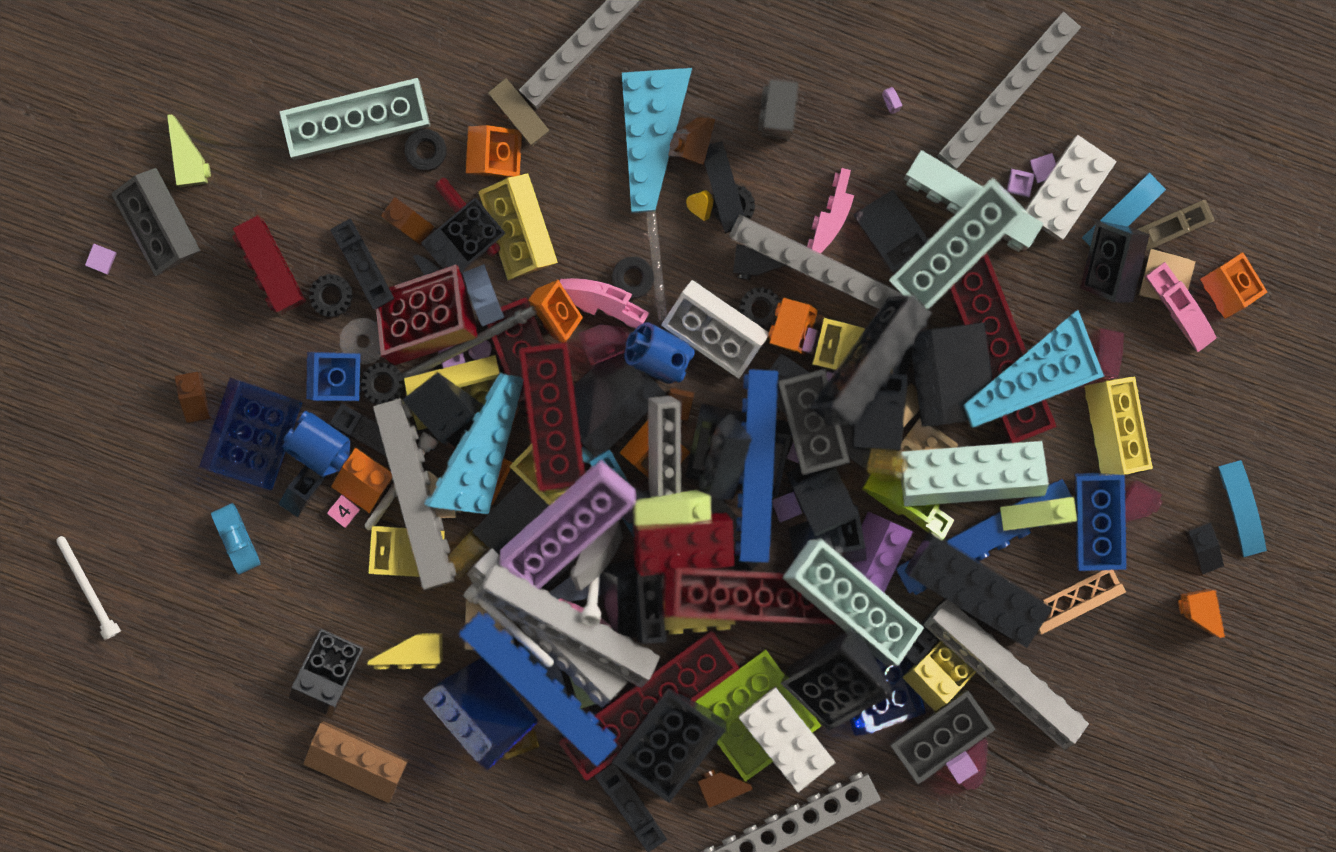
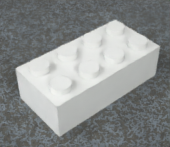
(1069, 187)
(715, 329)
(786, 739)

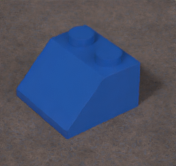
(333, 376)

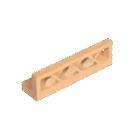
(1085, 605)

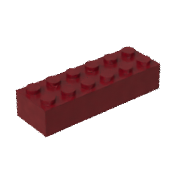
(552, 416)

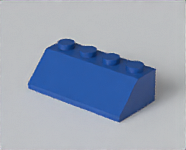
(1100, 521)

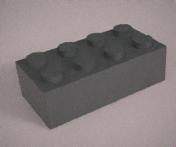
(779, 103)
(814, 440)
(942, 736)

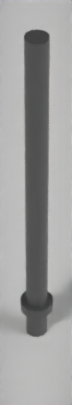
(519, 317)

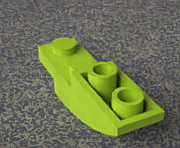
(926, 516)

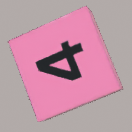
(343, 511)

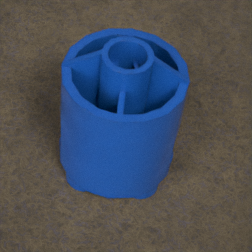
(658, 353)
(317, 445)

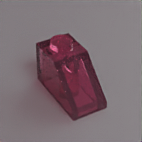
(603, 342)
(1110, 352)
(1141, 501)
(978, 755)

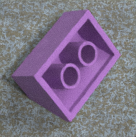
(884, 548)

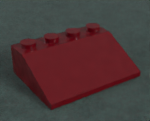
(425, 316)

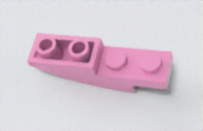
(829, 224)
(595, 295)
(1182, 306)

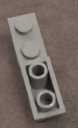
(596, 556)

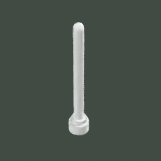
(426, 443)
(470, 595)
(591, 613)
(108, 627)

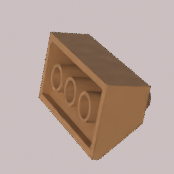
(355, 761)

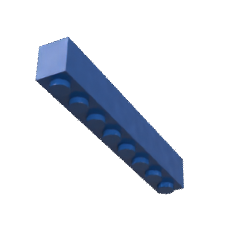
(758, 466)
(987, 535)
(537, 688)

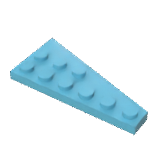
(651, 118)
(1049, 368)
(479, 455)

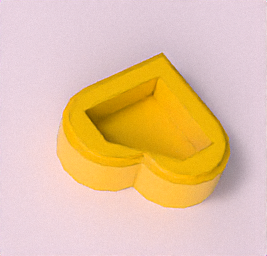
(700, 204)

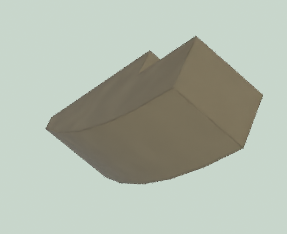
(519, 112)
(1178, 224)

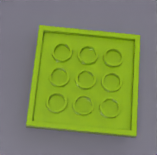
(738, 694)

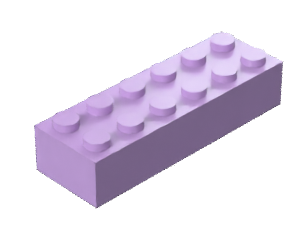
(568, 525)

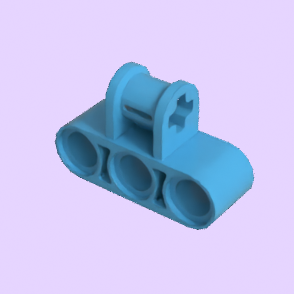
(235, 538)

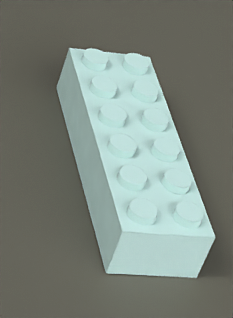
(355, 119)
(957, 190)
(958, 244)
(974, 473)
(853, 602)

